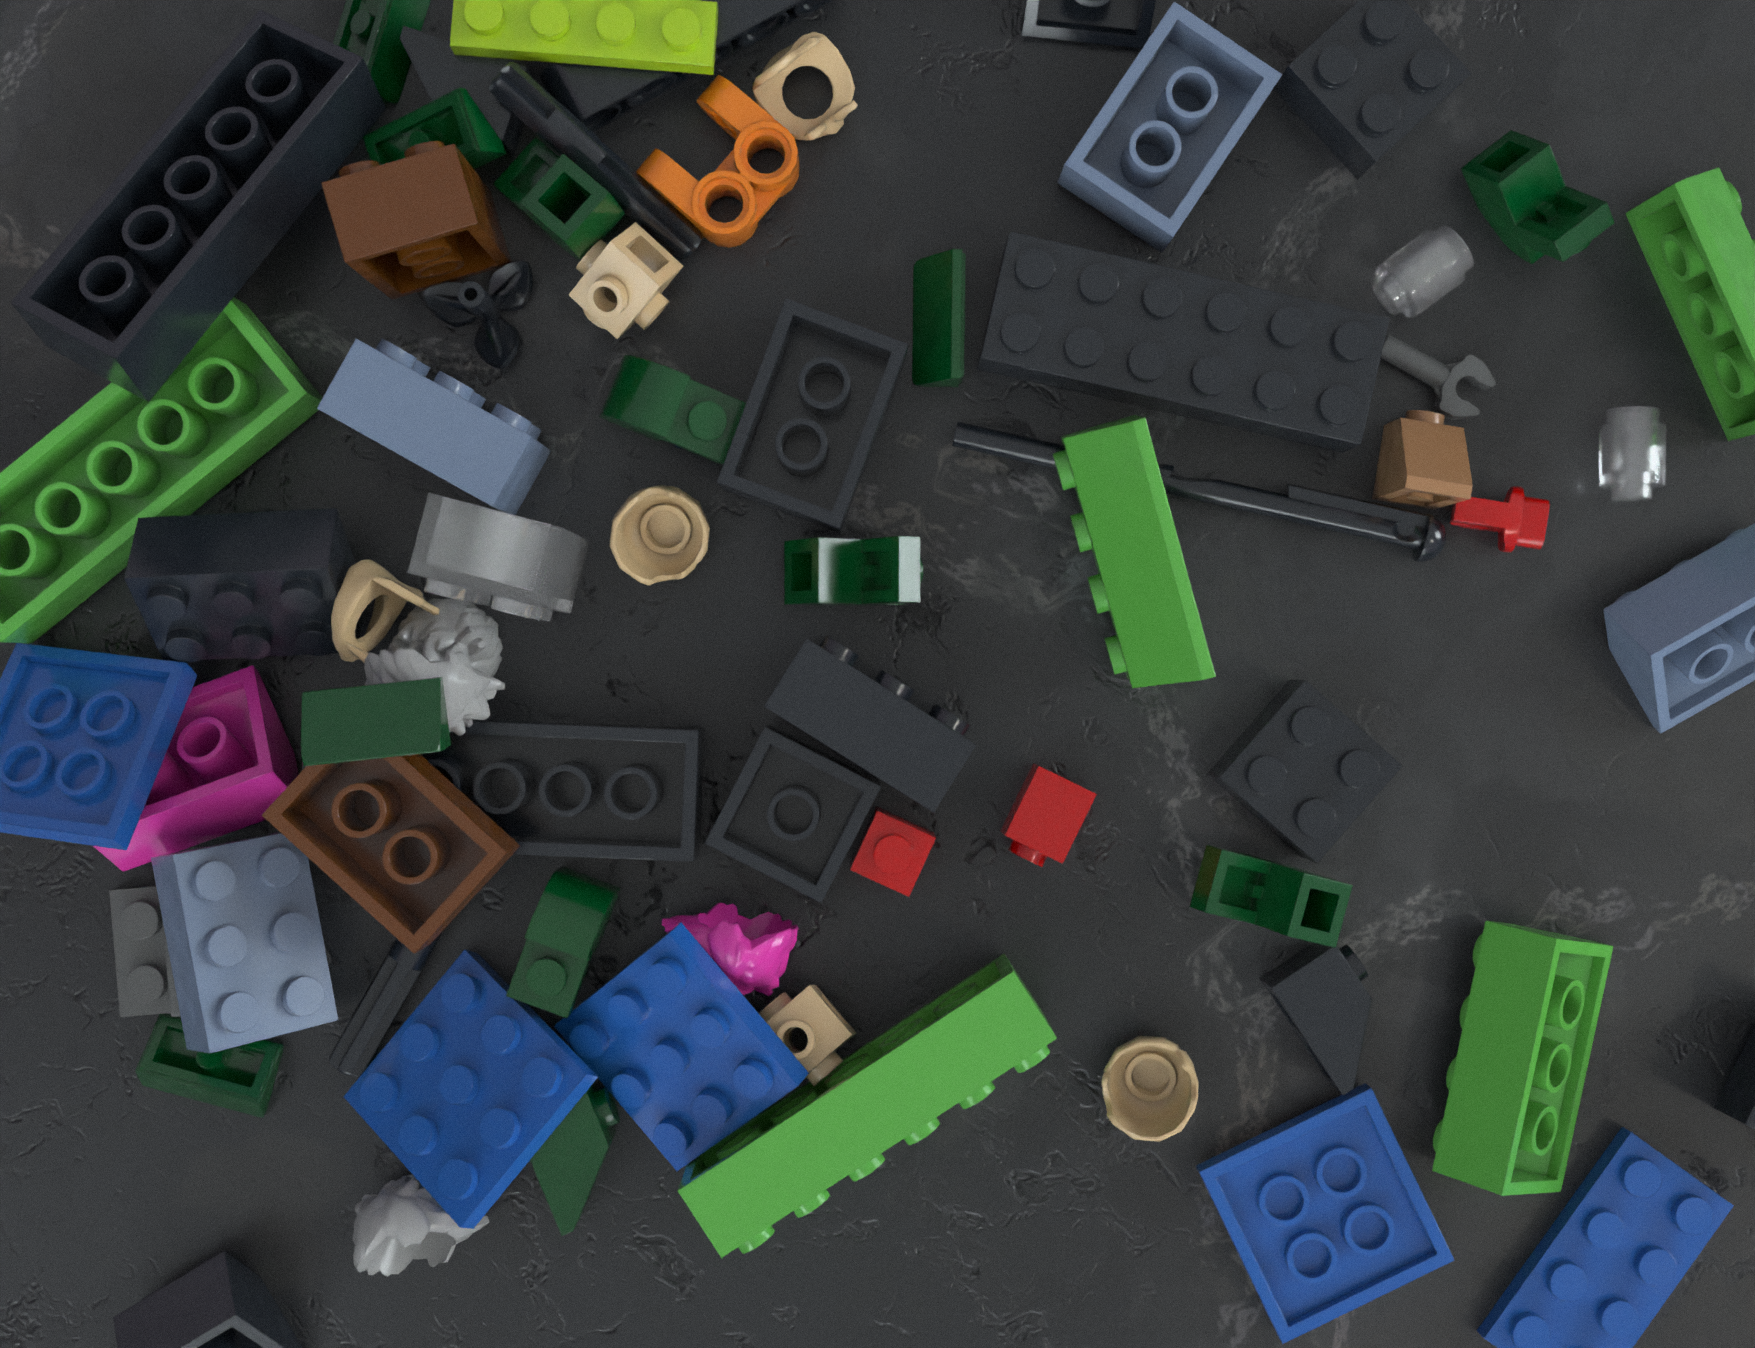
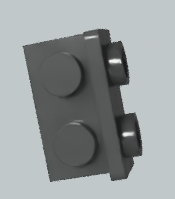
(141, 953)

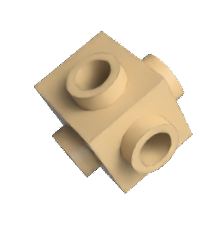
(625, 281)
(821, 1022)

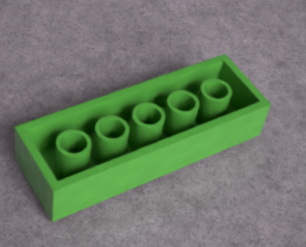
(118, 458)
(866, 1106)

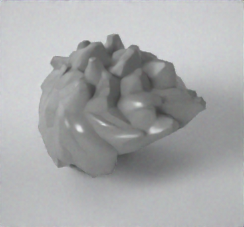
(457, 628)
(464, 686)
(404, 1226)

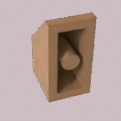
(1423, 462)

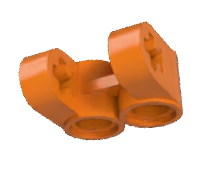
(734, 177)

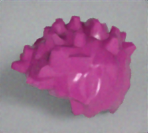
(746, 950)

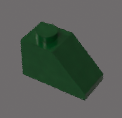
(575, 1154)

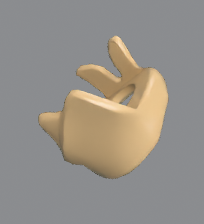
(814, 51)
(361, 586)

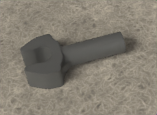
(1440, 376)

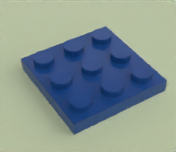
(84, 741)
(681, 1048)
(469, 1089)
(1325, 1213)

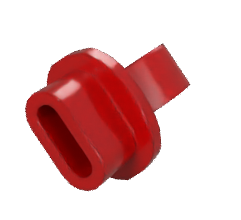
(1517, 520)

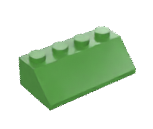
(1708, 282)
(1135, 553)
(1521, 1059)

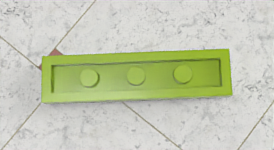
(590, 32)

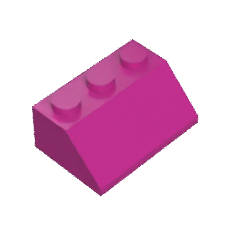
(217, 772)

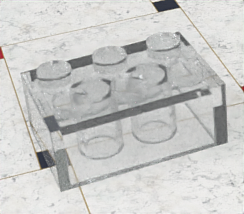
(487, 552)

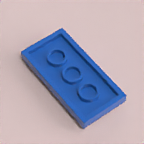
(1609, 1254)

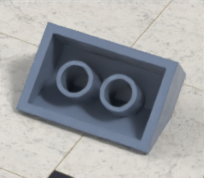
(1689, 632)

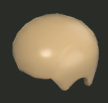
(659, 534)
(1150, 1088)

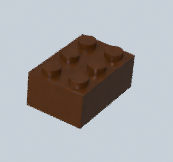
(416, 220)
(394, 840)

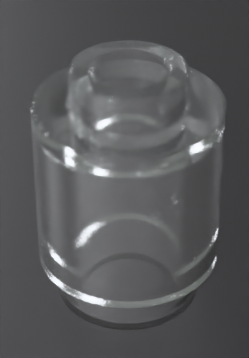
(1422, 272)
(1632, 452)

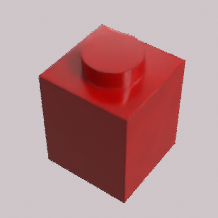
(1046, 816)
(892, 851)

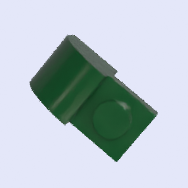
(559, 198)
(1528, 201)
(672, 408)
(852, 571)
(1271, 895)
(562, 940)

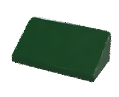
(374, 33)
(447, 119)
(939, 320)
(374, 721)
(228, 1078)

